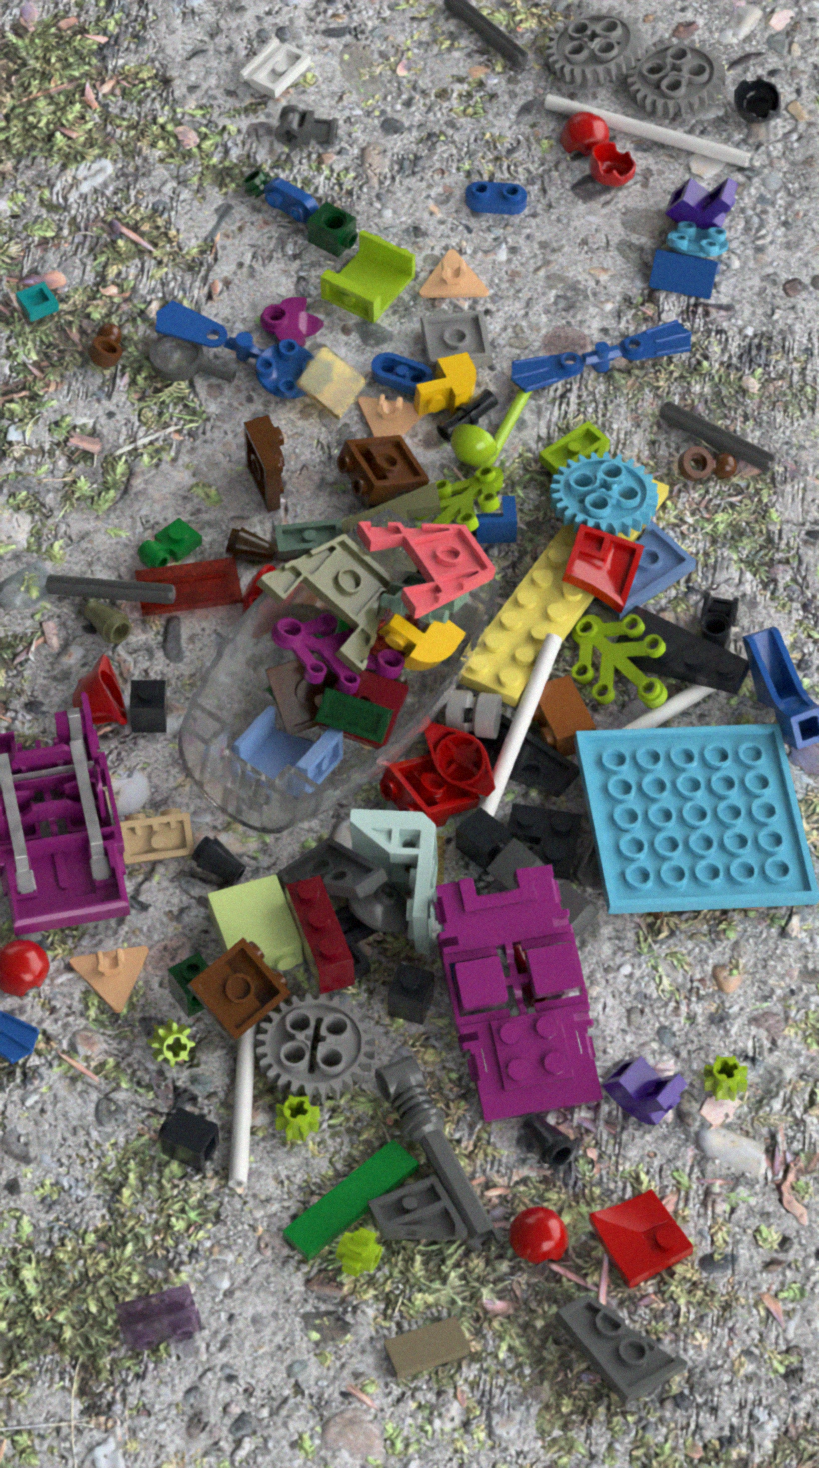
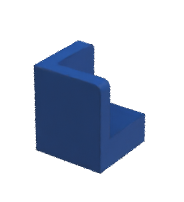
(498, 526)

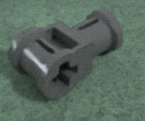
(304, 127)

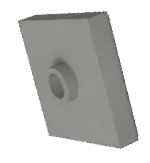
(456, 334)

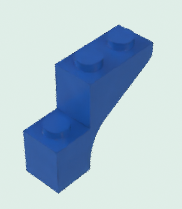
(781, 689)

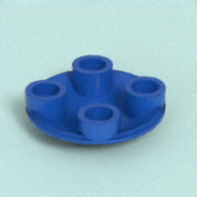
(281, 367)

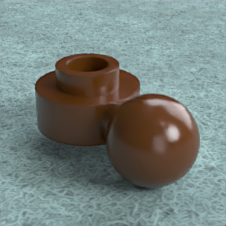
(105, 346)
(722, 465)

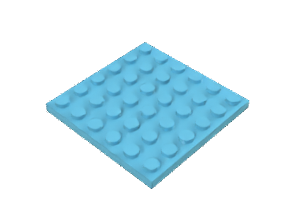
(695, 818)

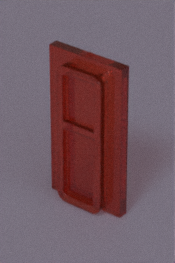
(196, 585)

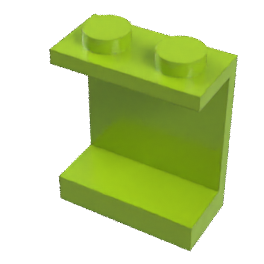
(370, 278)

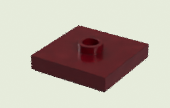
(380, 692)

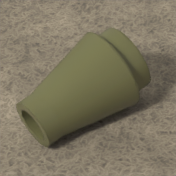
(110, 623)

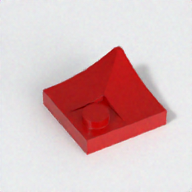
(603, 565)
(640, 1237)

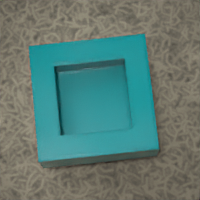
(37, 301)

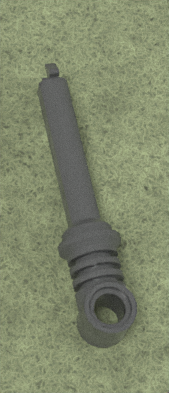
(423, 1124)

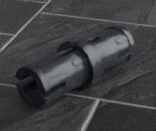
(481, 404)

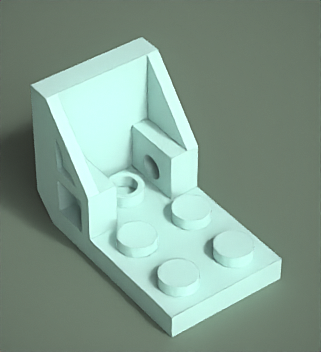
(394, 843)

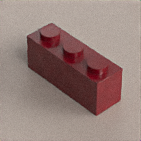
(320, 935)

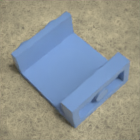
(273, 750)

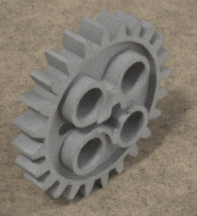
(594, 46)
(676, 78)
(349, 1050)

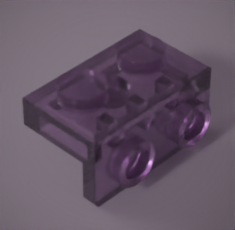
(158, 1318)

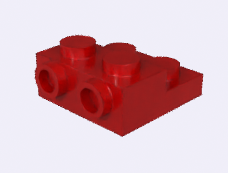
(421, 788)

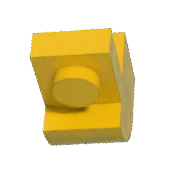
(452, 385)
(425, 647)

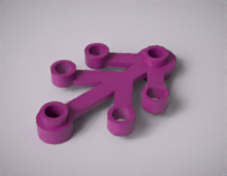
(297, 637)

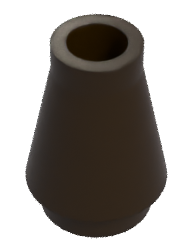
(249, 546)

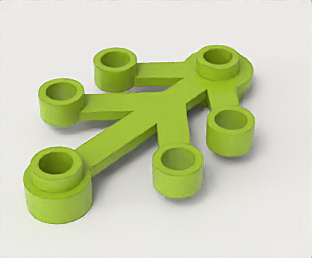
(485, 481)
(615, 656)

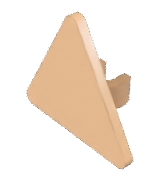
(453, 280)
(388, 416)
(112, 973)

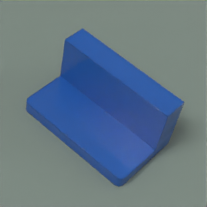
(684, 273)

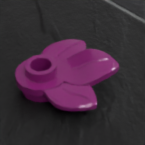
(290, 320)

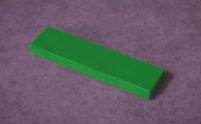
(349, 1199)

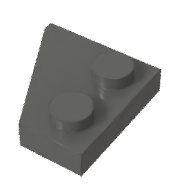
(418, 1213)

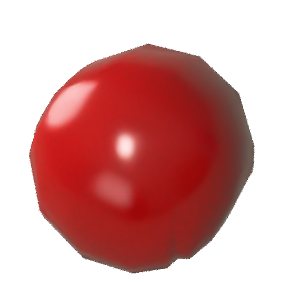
(583, 132)
(610, 166)
(22, 966)
(538, 1235)

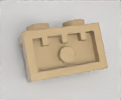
(157, 837)

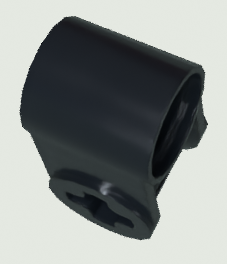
(718, 619)

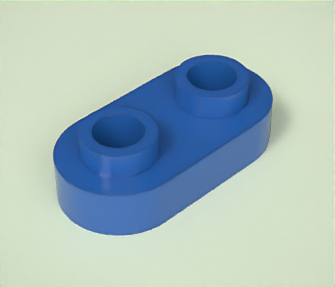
(496, 197)
(290, 199)
(402, 373)

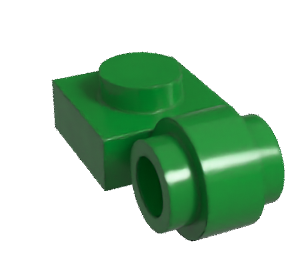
(174, 540)

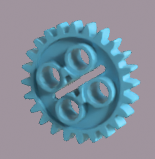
(604, 494)

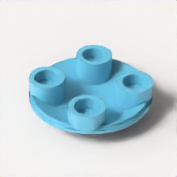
(697, 241)

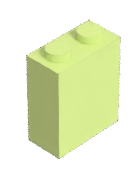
(259, 915)

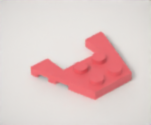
(442, 553)

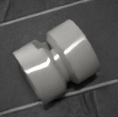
(486, 713)

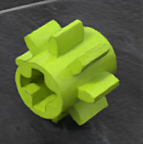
(165, 1035)
(725, 1078)
(297, 1118)
(359, 1252)

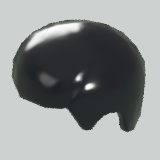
(757, 101)

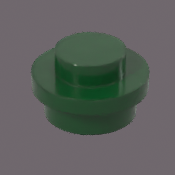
(255, 182)

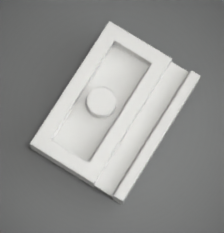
(275, 68)

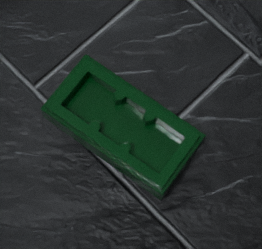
(354, 715)

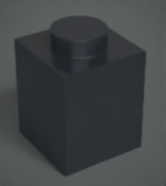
(148, 706)
(482, 838)
(411, 993)
(189, 1138)

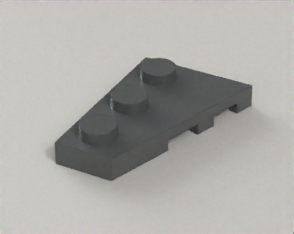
(340, 869)
(616, 1351)

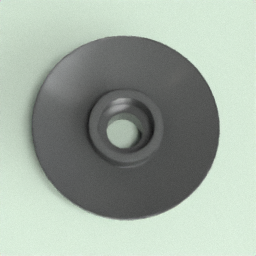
(381, 910)

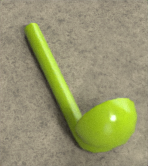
(477, 446)

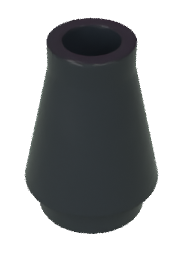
(217, 859)
(549, 1142)

